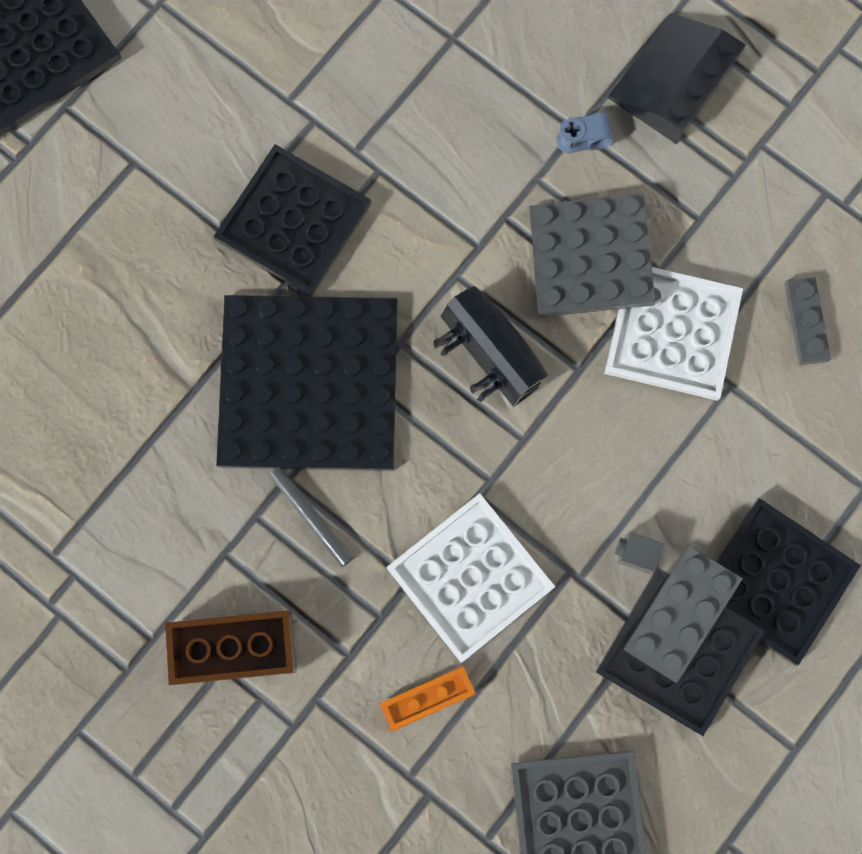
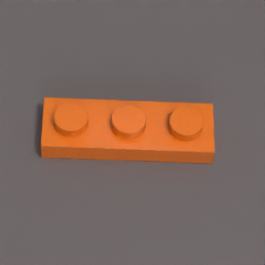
(427, 698)

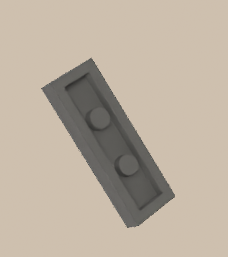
(807, 321)

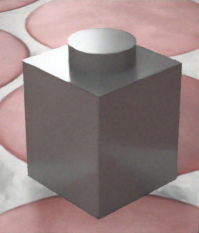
(639, 552)

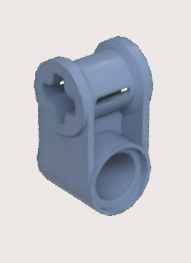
(585, 133)

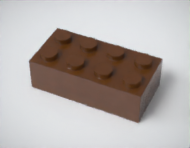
(230, 647)

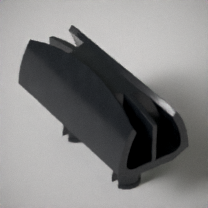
(494, 346)

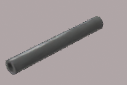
(310, 516)

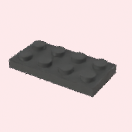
(682, 613)

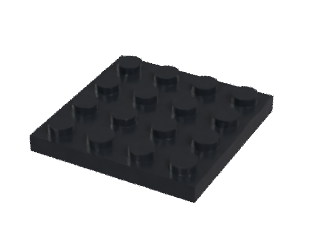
(292, 220)
(787, 579)
(706, 679)

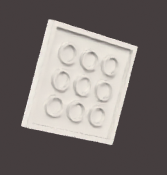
(681, 339)
(470, 577)

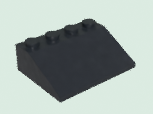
(677, 74)

